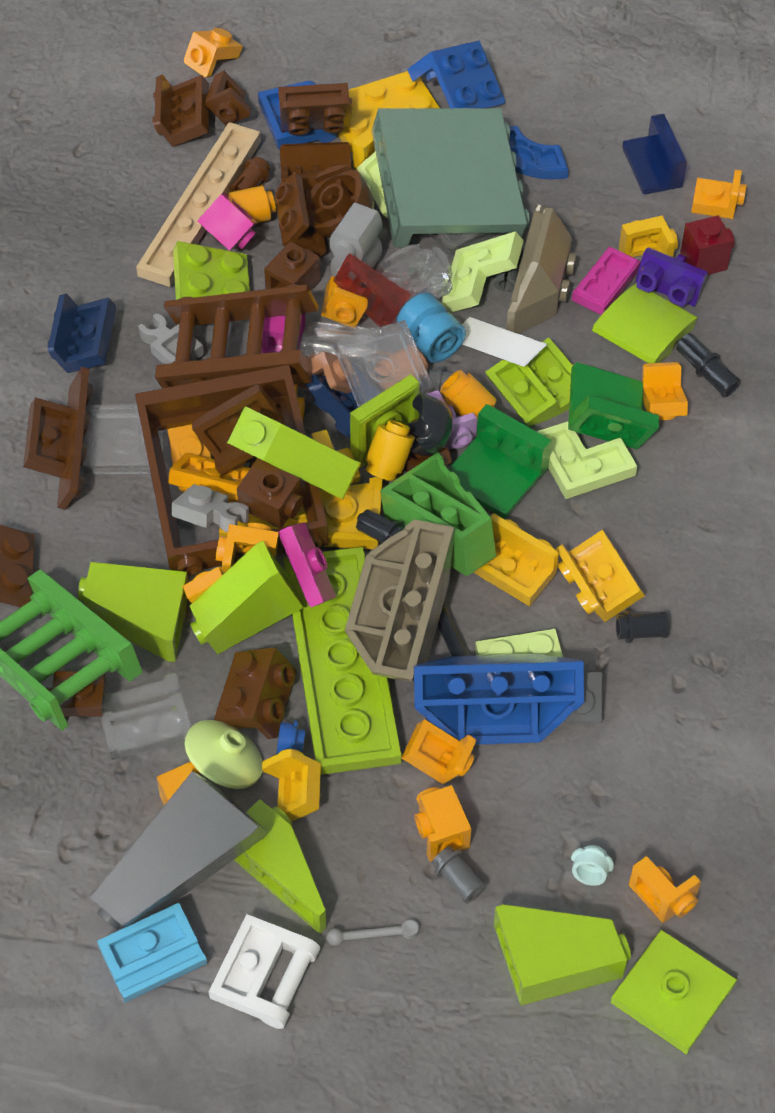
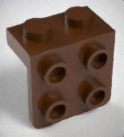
(315, 108)

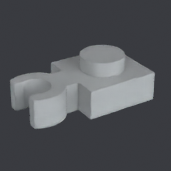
(164, 341)
(205, 506)

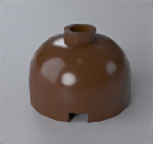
(334, 195)

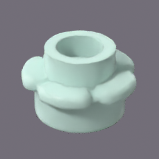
(591, 865)

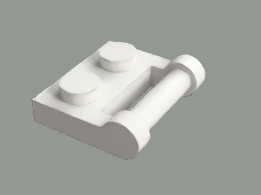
(250, 965)

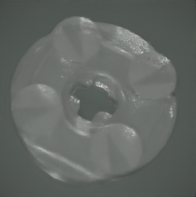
(428, 264)

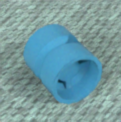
(432, 328)

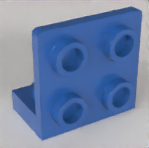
(462, 74)

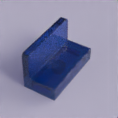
(656, 158)

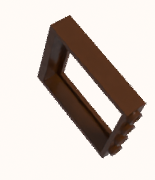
(179, 407)

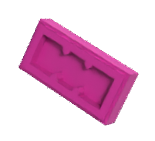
(606, 280)
(307, 563)

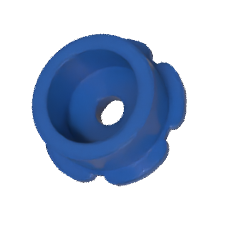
(290, 737)

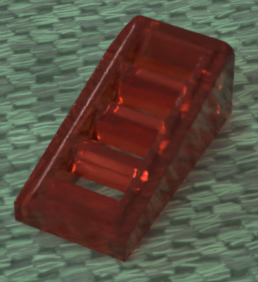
(388, 297)

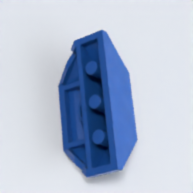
(499, 695)

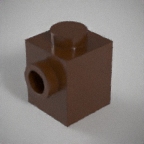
(293, 266)
(270, 493)

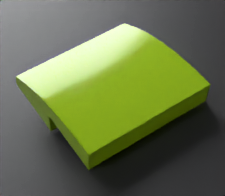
(644, 324)
(537, 389)

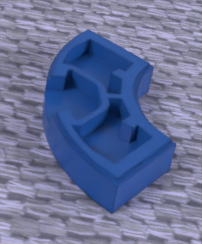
(537, 159)

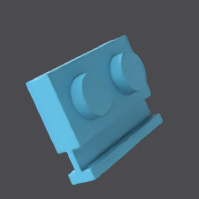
(151, 952)

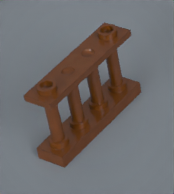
(222, 309)

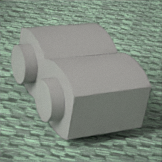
(358, 236)

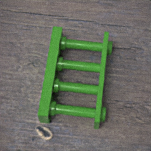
(90, 634)

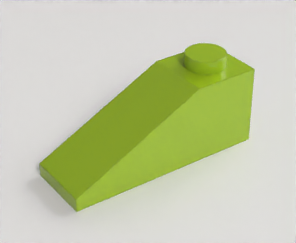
(294, 452)
(281, 866)

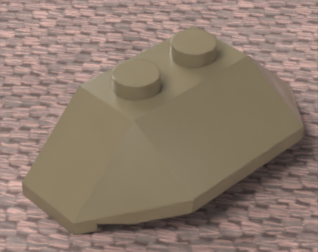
(541, 272)
(401, 599)

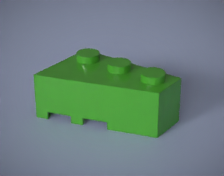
(436, 496)

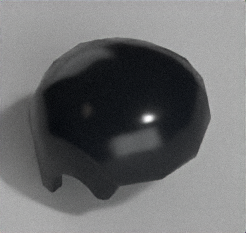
(432, 426)

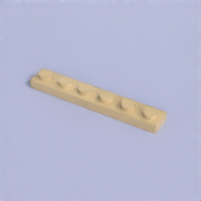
(213, 178)

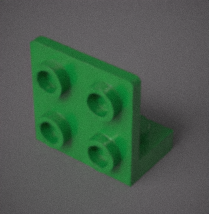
(609, 406)
(502, 461)

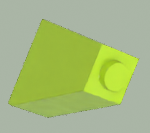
(244, 600)
(139, 604)
(558, 951)

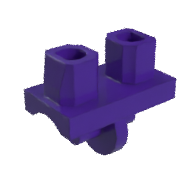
(671, 277)

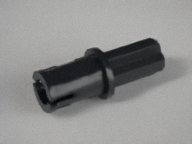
(708, 365)
(378, 526)

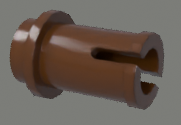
(254, 172)

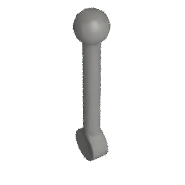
(408, 930)

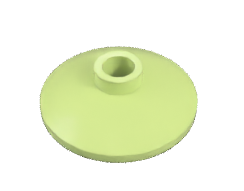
(223, 754)

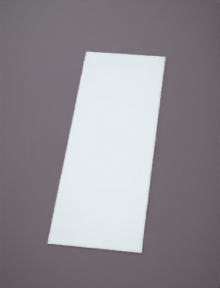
(500, 342)

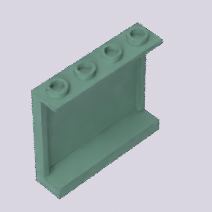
(447, 172)

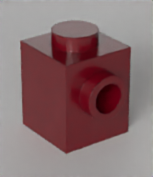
(708, 244)

